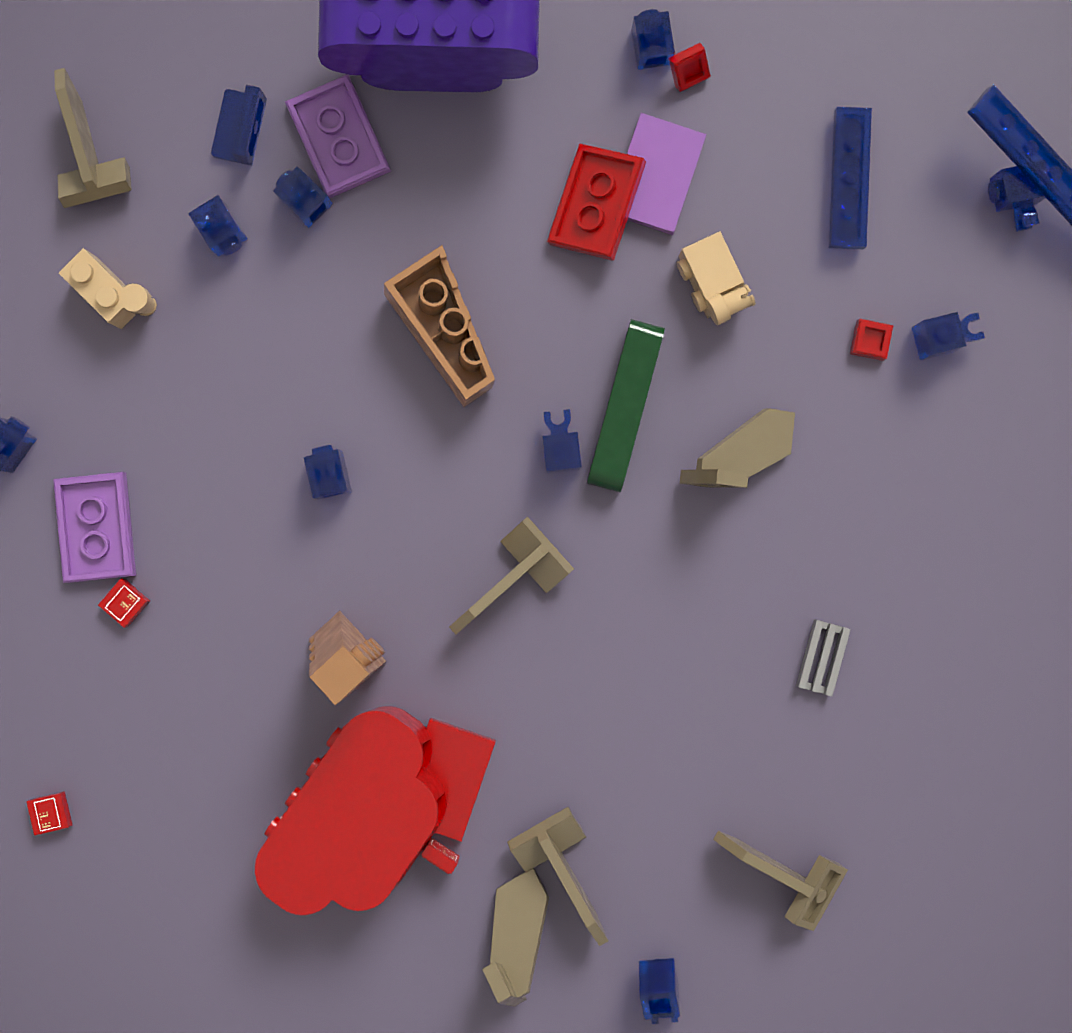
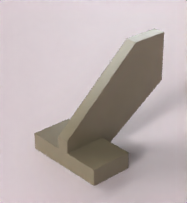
(92, 179)
(744, 452)
(535, 556)
(547, 842)
(813, 892)
(516, 937)

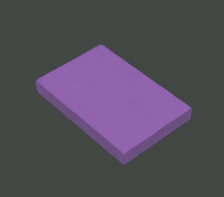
(338, 136)
(670, 163)
(94, 527)

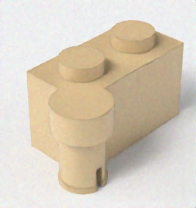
(714, 278)
(105, 291)

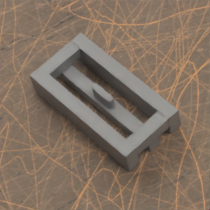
(836, 661)

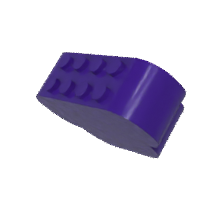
(430, 42)

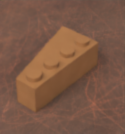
(435, 314)
(342, 658)

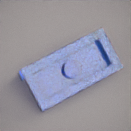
(239, 125)

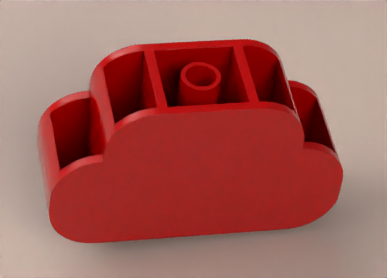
(355, 818)

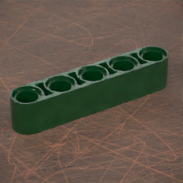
(625, 405)

